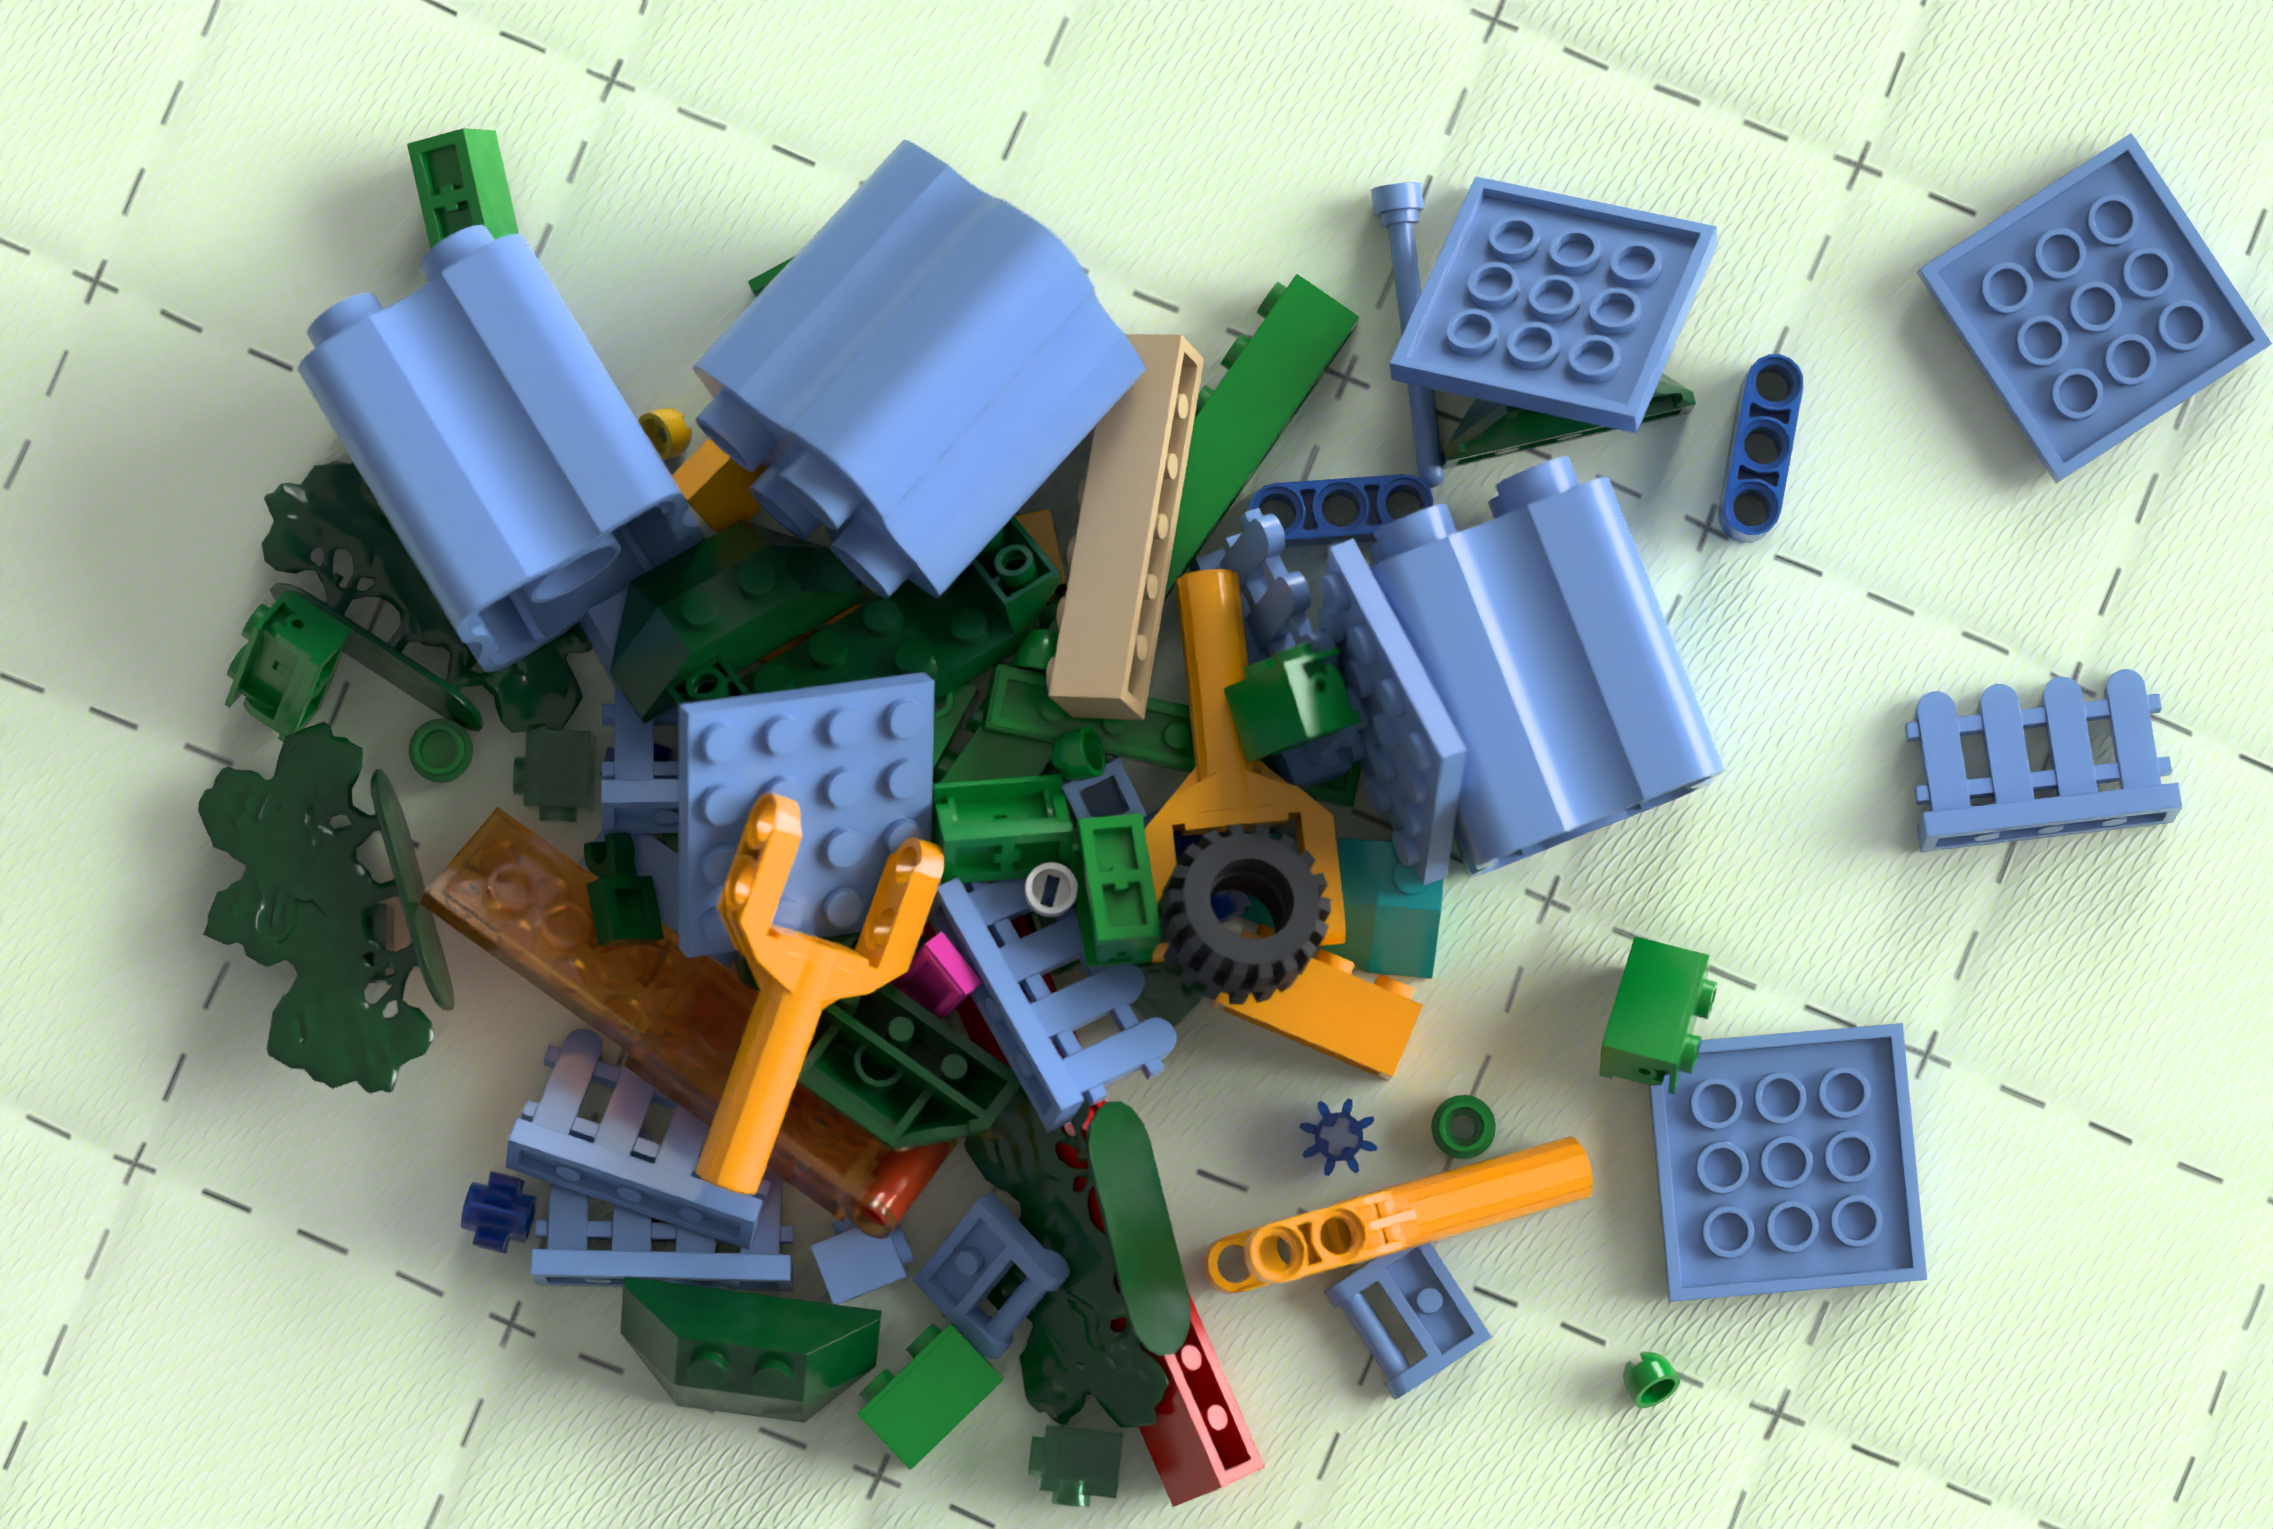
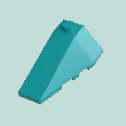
(1386, 910)

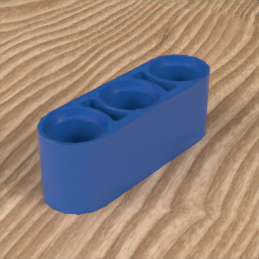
(1777, 422)
(1367, 494)

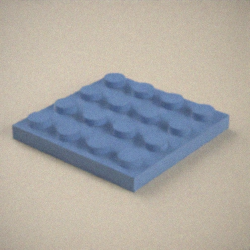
(1554, 304)
(2094, 308)
(1406, 736)
(852, 763)
(1789, 1165)

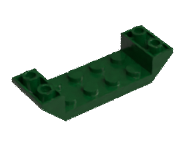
(911, 632)

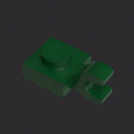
(620, 901)

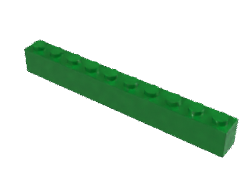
(1228, 443)

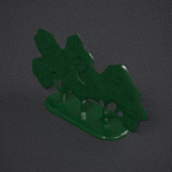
(340, 512)
(310, 903)
(1071, 1337)

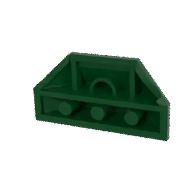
(1502, 430)
(727, 597)
(903, 1072)
(747, 1348)

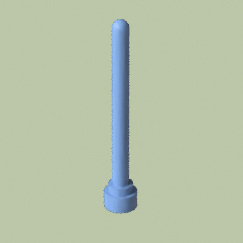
(1398, 210)

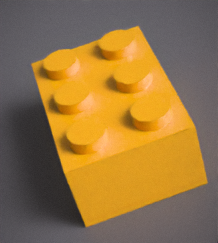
(1336, 1012)

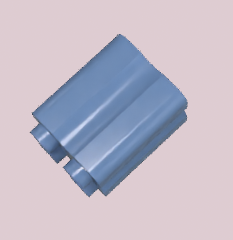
(914, 374)
(496, 445)
(1546, 663)

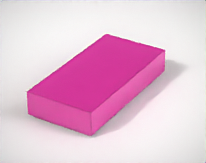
(938, 977)

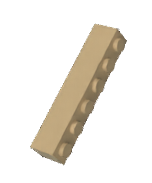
(1126, 537)

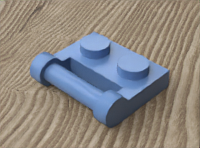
(973, 1264)
(1427, 1303)

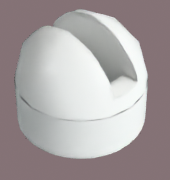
(1065, 892)

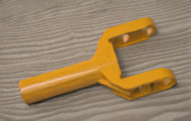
(1223, 785)
(798, 978)
(1409, 1215)

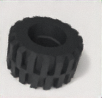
(1265, 871)

